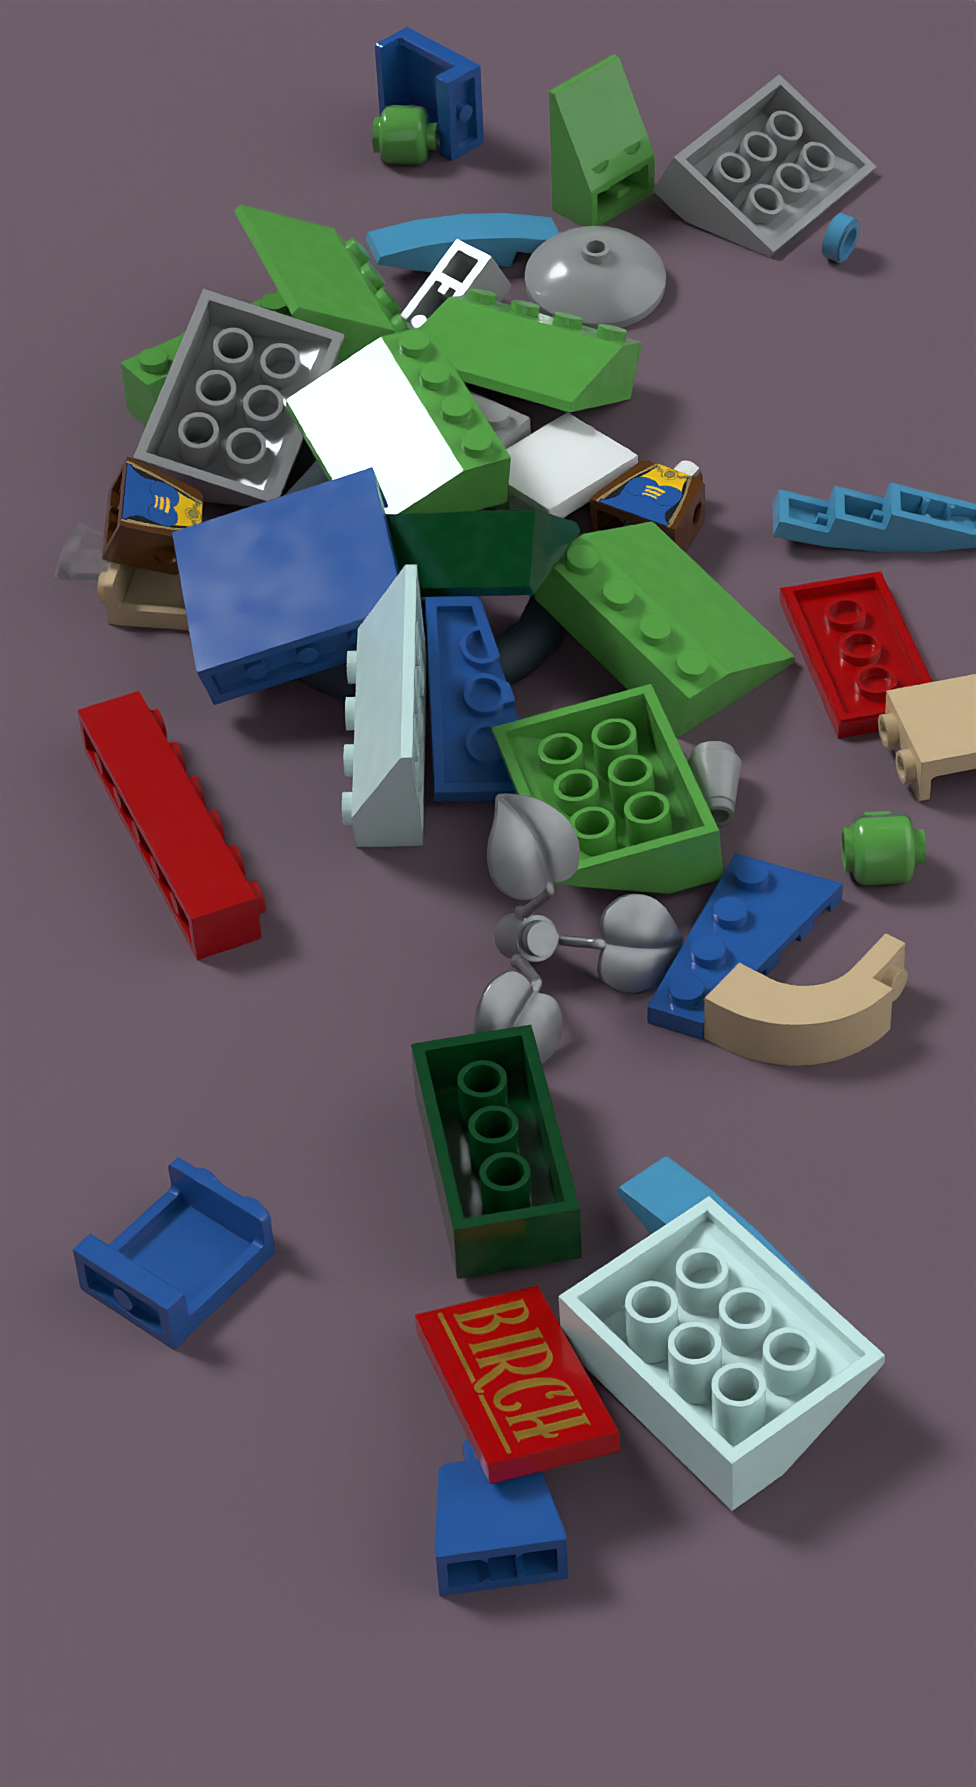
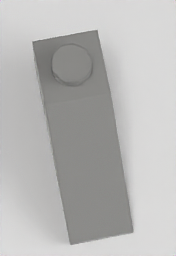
(456, 272)

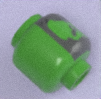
(404, 135)
(882, 847)

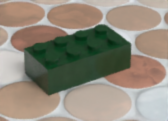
(496, 1152)

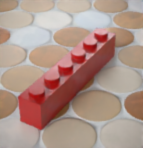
(171, 826)

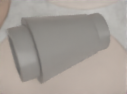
(717, 775)

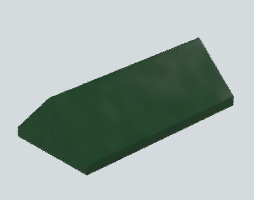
(480, 550)

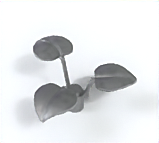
(526, 854)

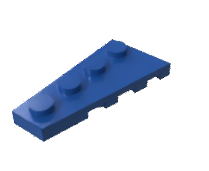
(465, 701)
(746, 921)

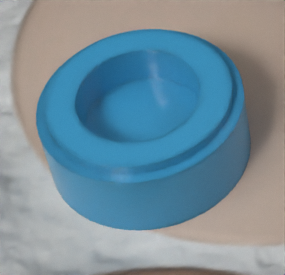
(840, 237)

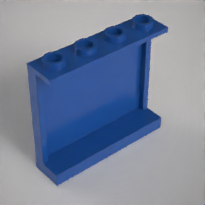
(284, 583)

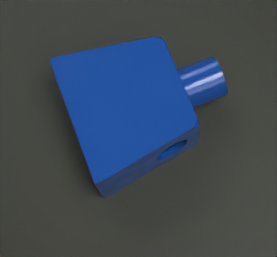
(495, 1531)

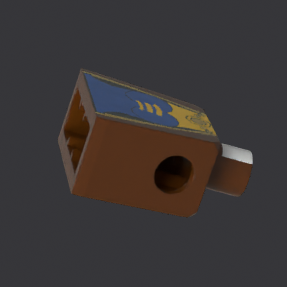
(657, 495)
(143, 513)

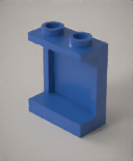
(429, 75)
(178, 1255)

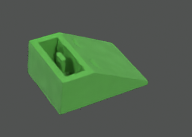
(598, 146)

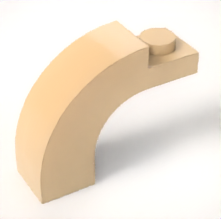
(807, 1023)

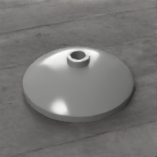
(596, 275)

